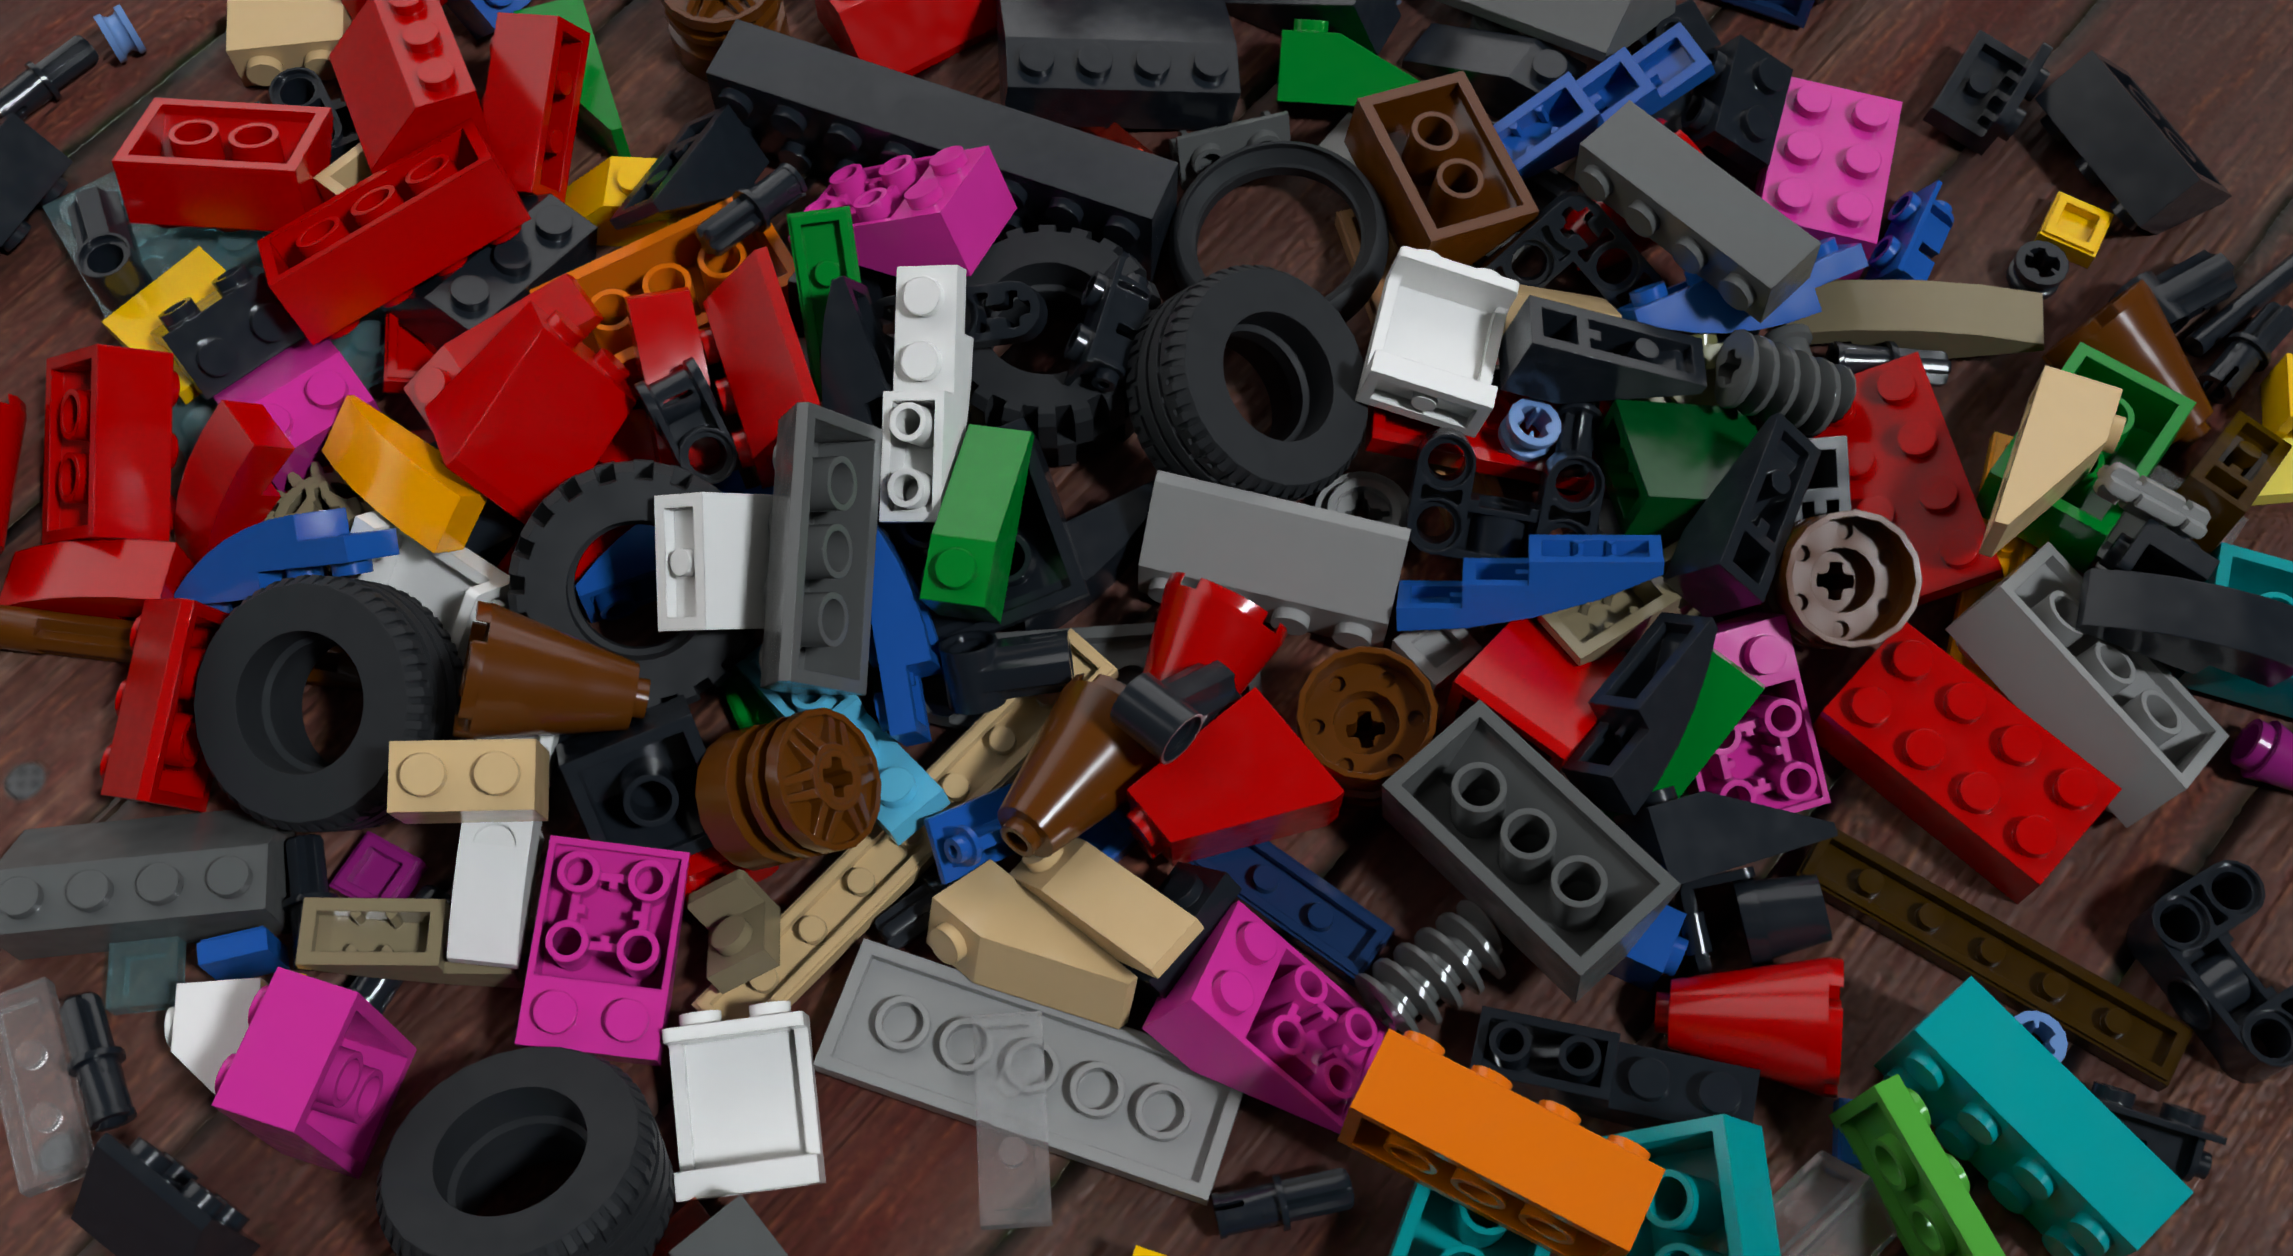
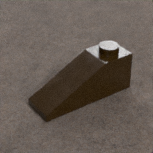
(2232, 475)

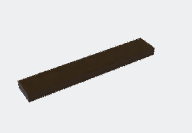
(1998, 957)

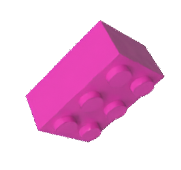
(1832, 162)
(314, 1072)

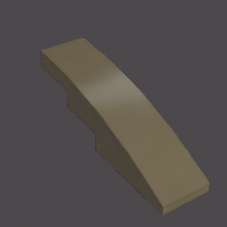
(1929, 316)
(1615, 621)
(393, 941)

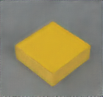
(2075, 228)

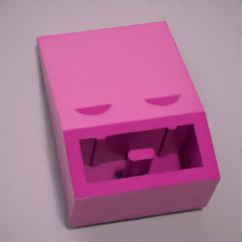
(923, 208)
(1773, 747)
(604, 950)
(1268, 1023)

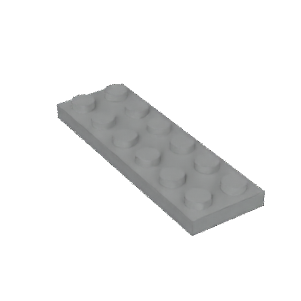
(1109, 1091)

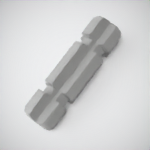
(2151, 500)

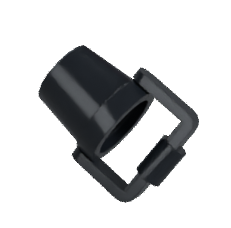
(1775, 913)

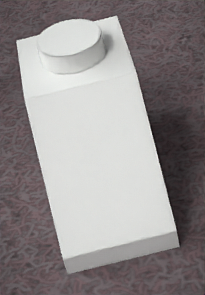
(209, 1023)

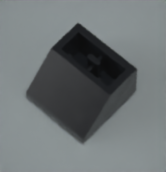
(154, 1206)

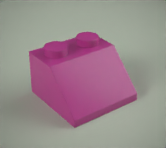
(303, 395)

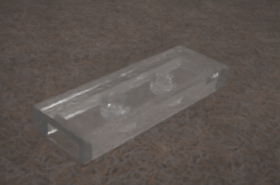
(37, 1096)
(1011, 1121)

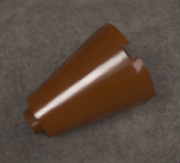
(2139, 335)
(542, 681)
(1073, 771)

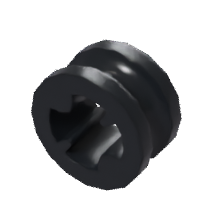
(2047, 259)

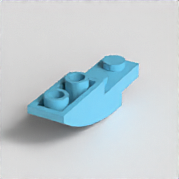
(906, 788)

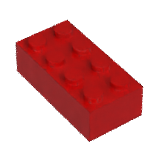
(391, 233)
(1963, 762)

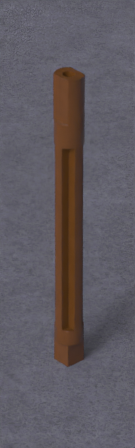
(109, 640)

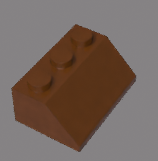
(1439, 168)

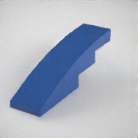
(1567, 111)
(1554, 577)

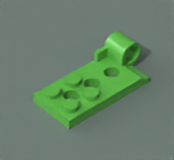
(1913, 1174)

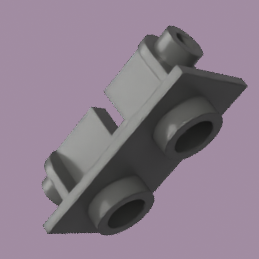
(1203, 147)

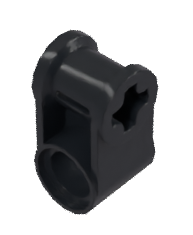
(688, 418)

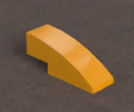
(402, 477)

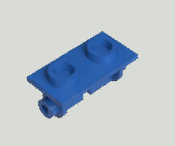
(1915, 224)
(968, 835)

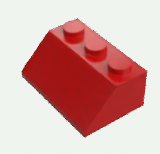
(907, 32)
(403, 78)
(223, 164)
(759, 356)
(109, 445)
(155, 737)

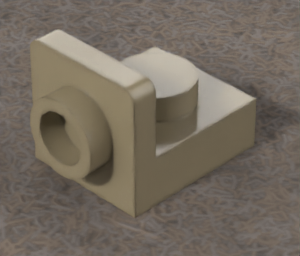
(740, 927)

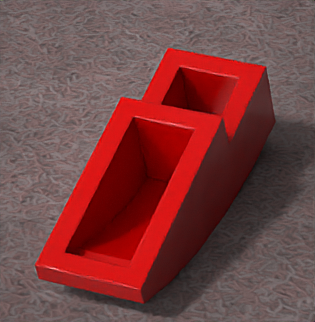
(662, 338)
(229, 477)
(95, 576)

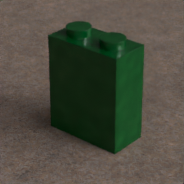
(1666, 460)

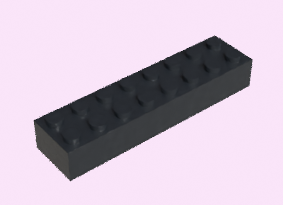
(840, 111)

